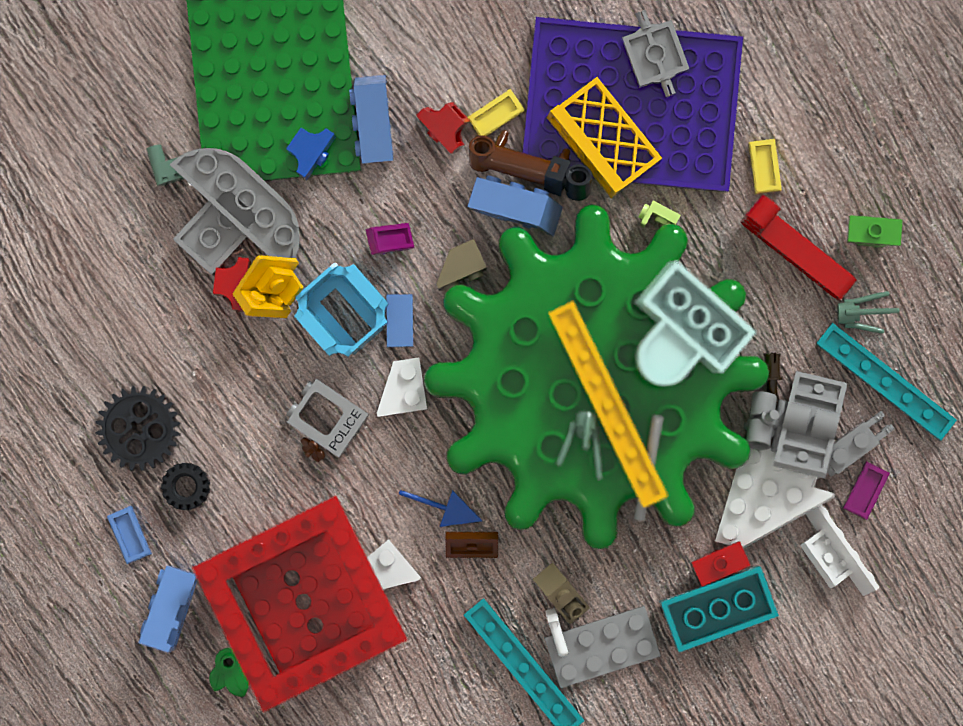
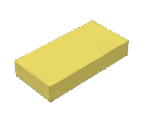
(496, 114)
(764, 166)

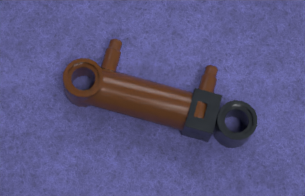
(552, 174)

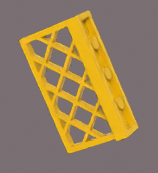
(584, 147)

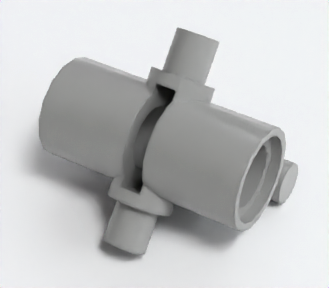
(765, 421)

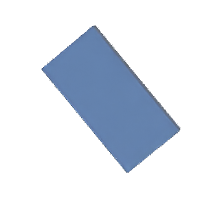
(400, 320)
(129, 535)

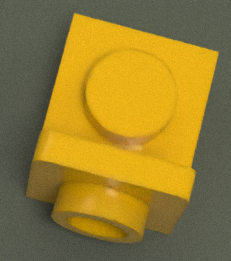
(280, 282)

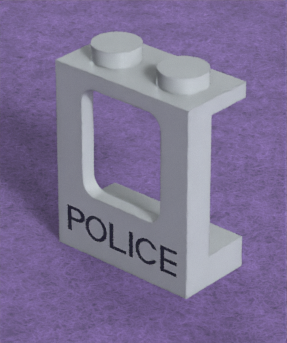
(344, 430)

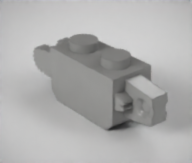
(855, 444)

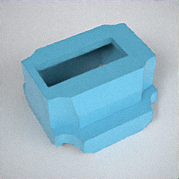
(358, 294)

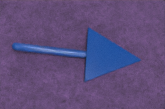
(455, 512)

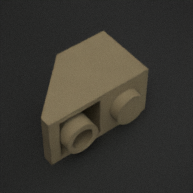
(461, 263)
(561, 593)

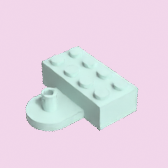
(688, 328)

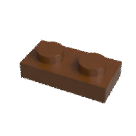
(471, 544)

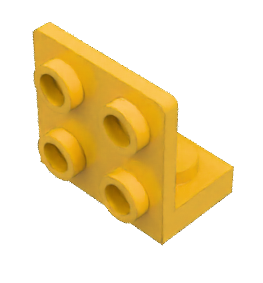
(257, 303)

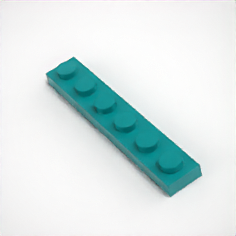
(886, 381)
(522, 665)

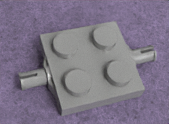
(655, 53)

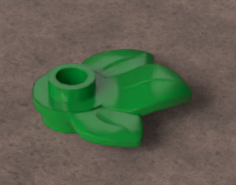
(228, 675)

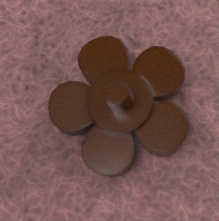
(312, 449)

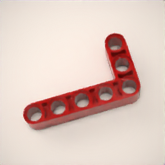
(797, 249)

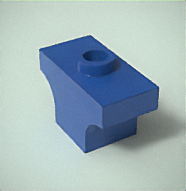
(310, 150)

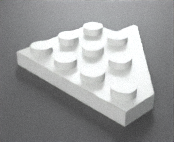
(766, 499)

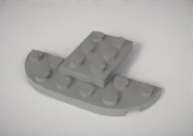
(236, 208)

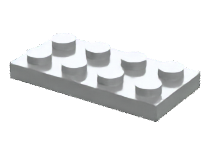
(604, 646)

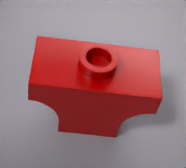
(445, 125)
(228, 279)
(720, 563)

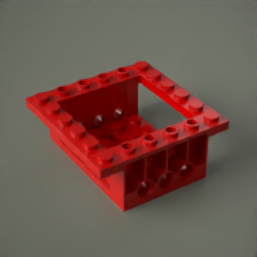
(342, 595)

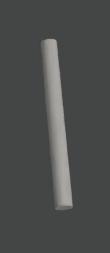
(651, 450)

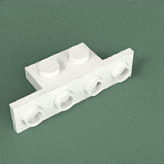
(834, 555)

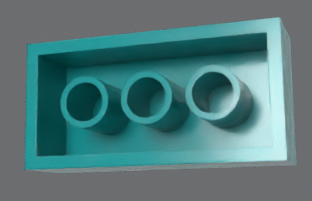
(718, 608)

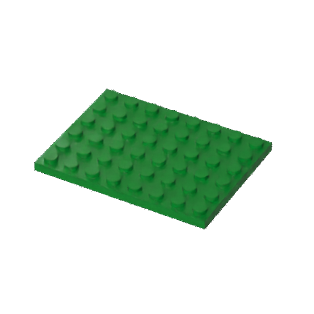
(269, 73)

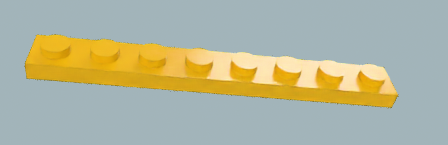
(608, 404)

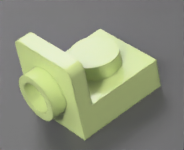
(662, 214)

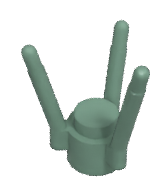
(849, 312)
(585, 428)

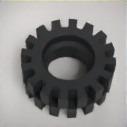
(169, 486)

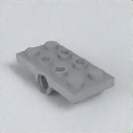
(810, 424)

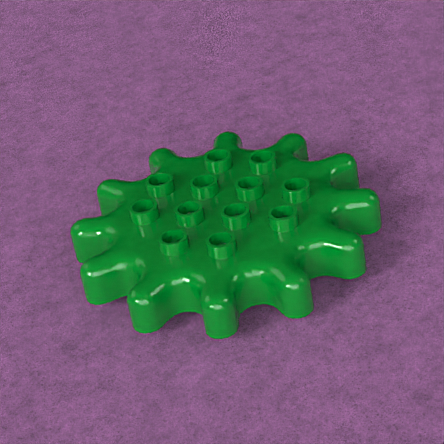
(530, 391)

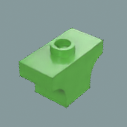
(874, 231)

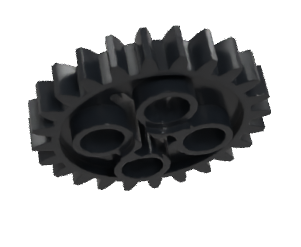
(124, 409)

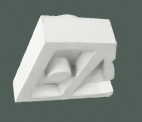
(403, 389)
(391, 566)

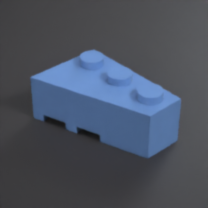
(372, 119)
(515, 204)
(168, 609)

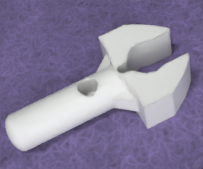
(556, 631)

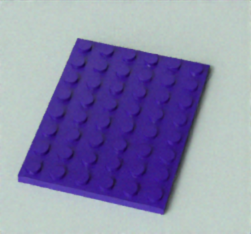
(687, 129)

